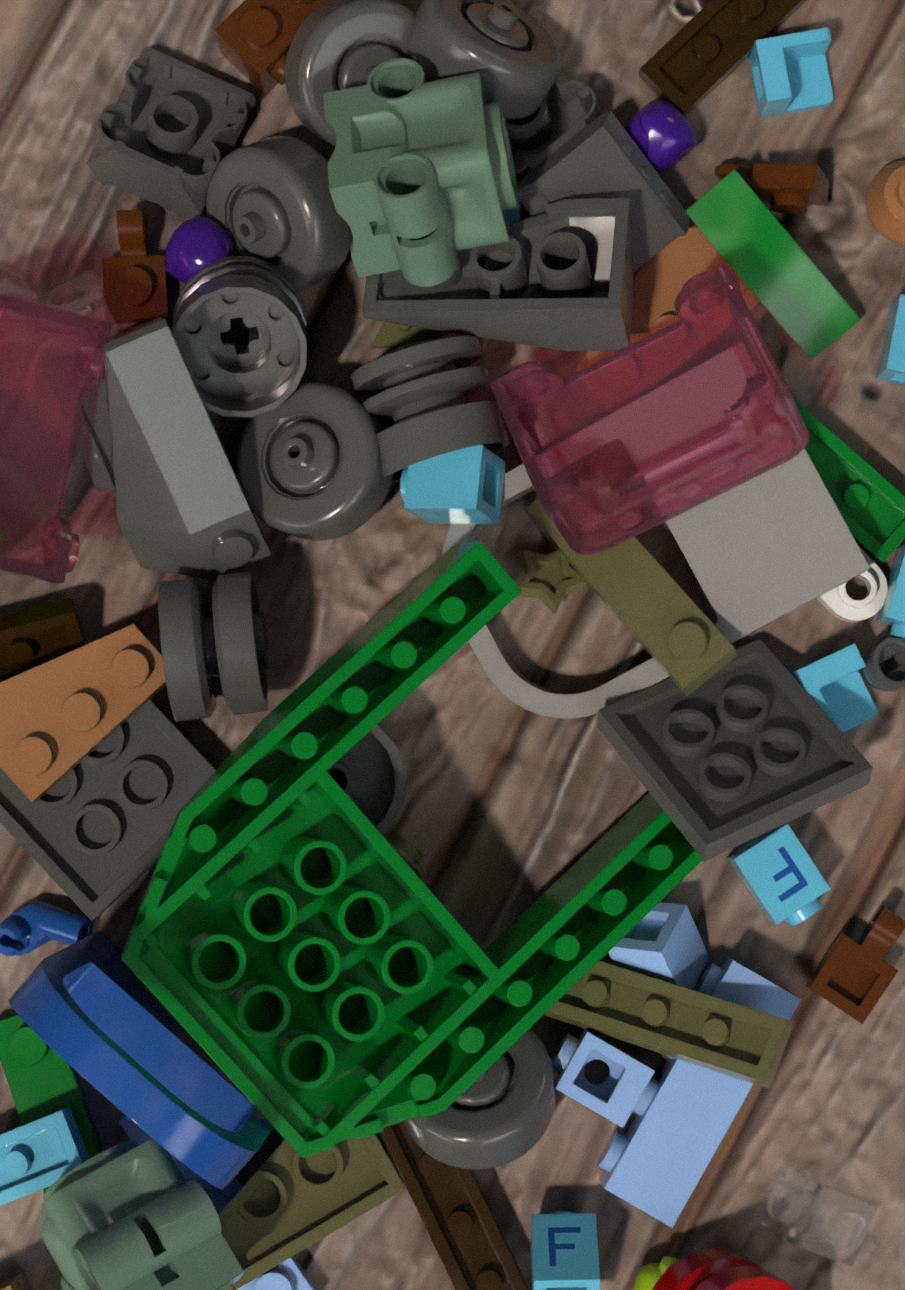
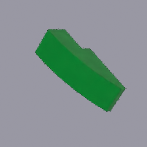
(772, 264)

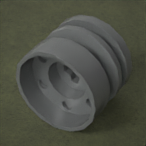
(250, 370)
(426, 396)

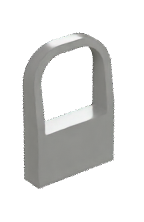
(752, 552)

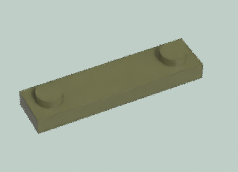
(649, 606)
(676, 1022)

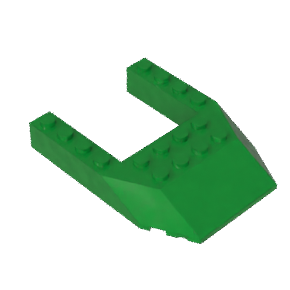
(313, 945)

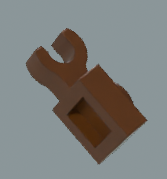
(784, 185)
(135, 282)
(855, 973)

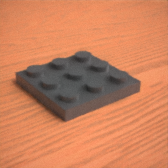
(734, 751)
(110, 811)

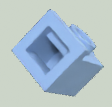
(613, 1096)

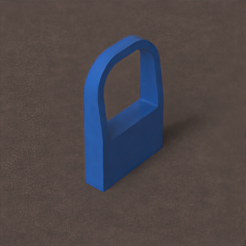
(140, 1058)

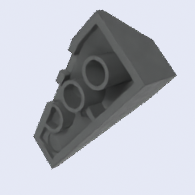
(553, 286)
(170, 469)

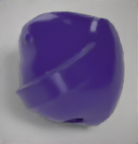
(661, 134)
(194, 245)

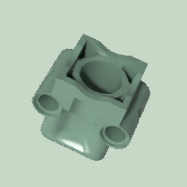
(419, 170)
(135, 1225)

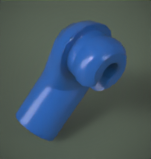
(40, 924)

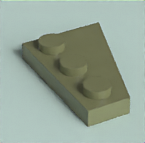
(303, 1200)

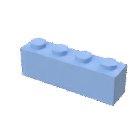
(685, 1110)

